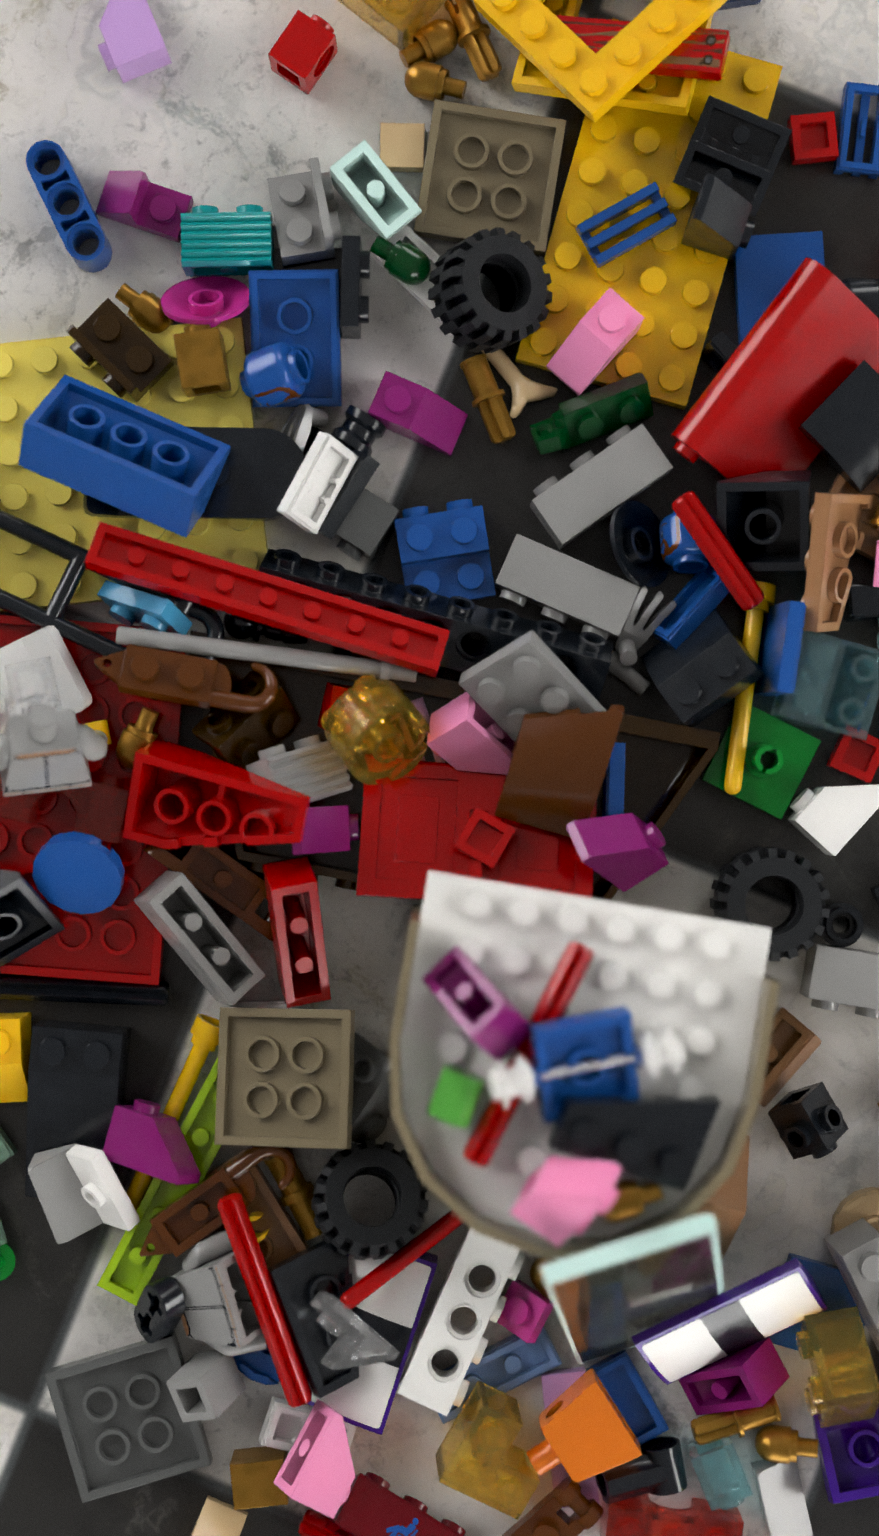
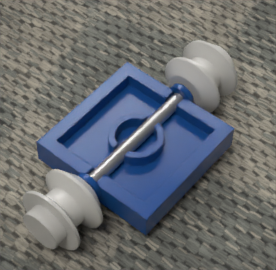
(585, 1058)

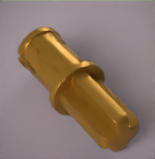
(474, 38)
(488, 398)
(726, 1424)

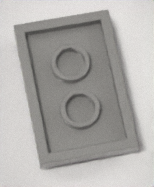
(525, 680)

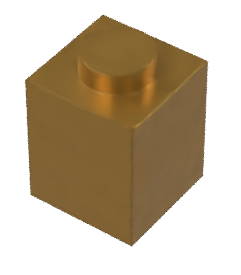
(202, 360)
(253, 1477)

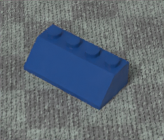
(122, 455)

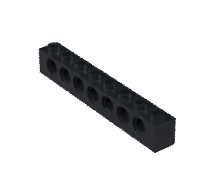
(500, 626)

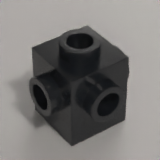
(808, 1121)

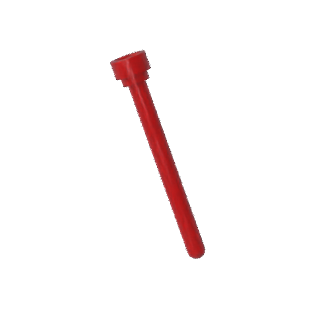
(401, 1260)

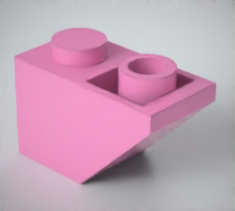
(566, 1195)

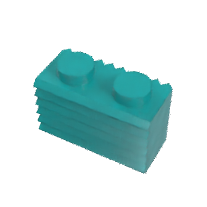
(226, 241)

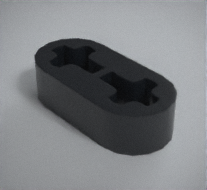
(159, 1309)

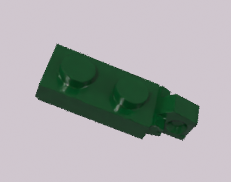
(594, 414)

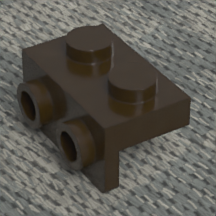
(239, 735)

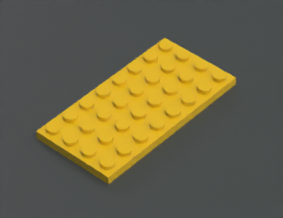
(660, 278)

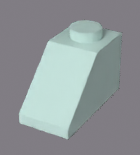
(373, 191)

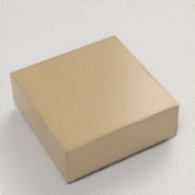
(402, 146)

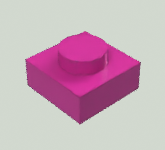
(525, 1311)

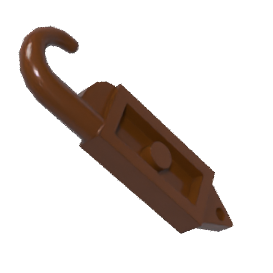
(183, 679)
(196, 1211)

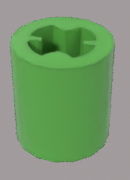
(455, 1096)

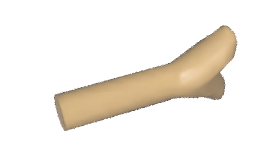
(522, 388)

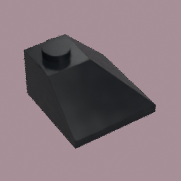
(23, 917)

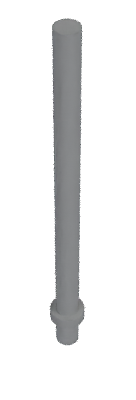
(263, 653)

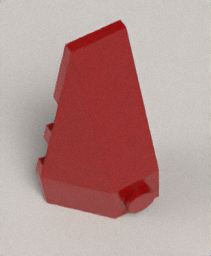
(200, 800)

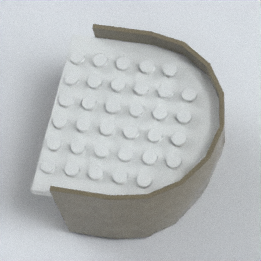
(656, 962)

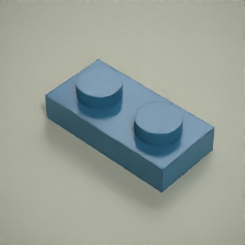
(149, 610)

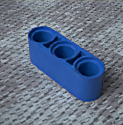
(56, 190)

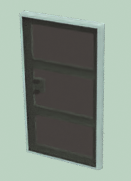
(634, 1284)

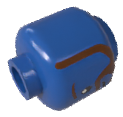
(275, 374)
(679, 547)

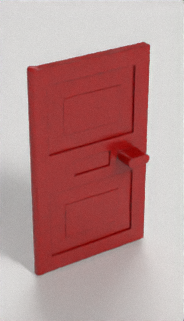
(417, 820)

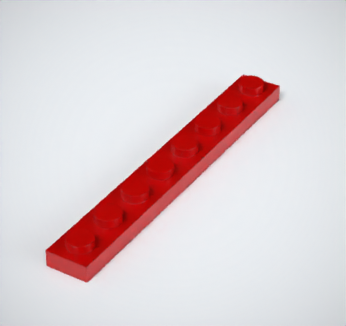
(266, 599)

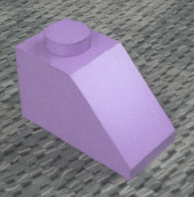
(131, 39)

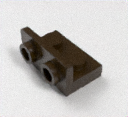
(121, 350)

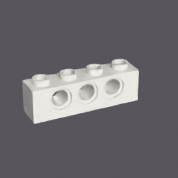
(441, 1388)

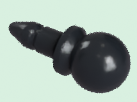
(244, 628)

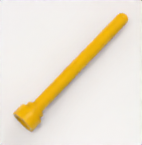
(744, 700)
(204, 1039)

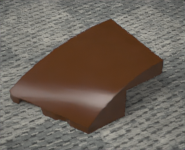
(558, 767)

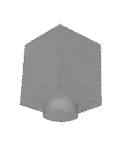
(205, 1386)

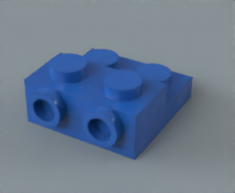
(446, 550)

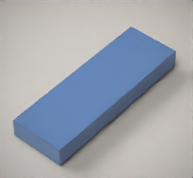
(509, 1365)

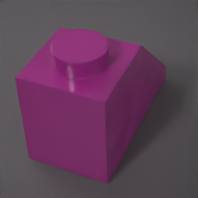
(417, 413)
(328, 830)
(619, 848)
(477, 1004)
(150, 1143)
(737, 1381)

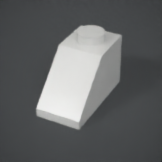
(833, 813)

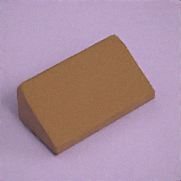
(788, 1050)

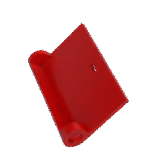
(779, 377)

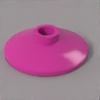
(205, 300)

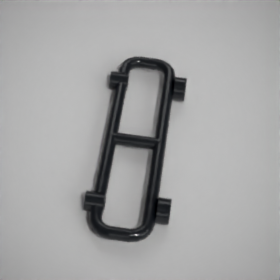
(68, 584)

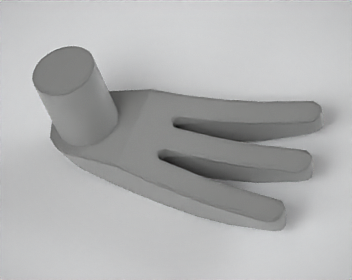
(300, 422)
(636, 634)

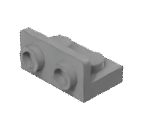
(302, 215)

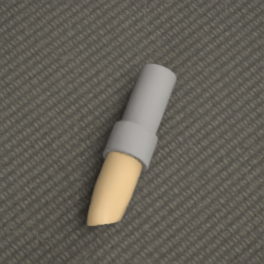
(627, 675)

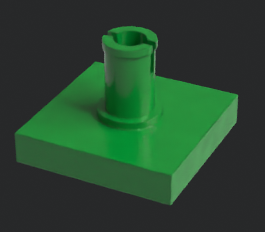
(773, 763)

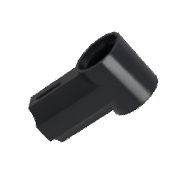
(656, 1472)

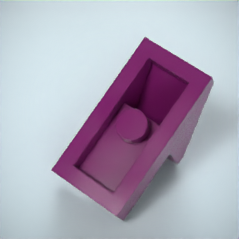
(143, 205)

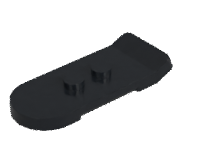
(252, 479)

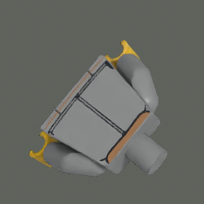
(49, 751)
(217, 1297)

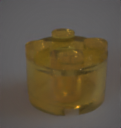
(376, 730)

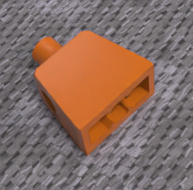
(584, 1432)

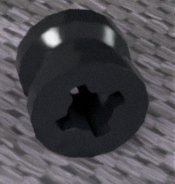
(359, 430)

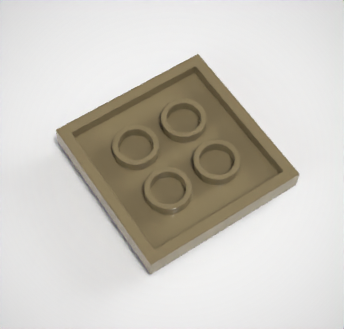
(489, 173)
(285, 1077)

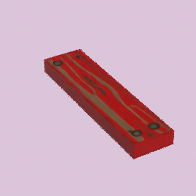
(697, 57)

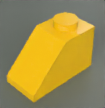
(14, 1056)

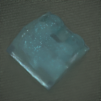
(833, 687)

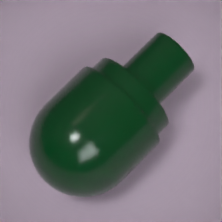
(403, 260)

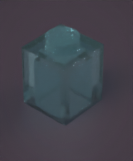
(720, 1473)

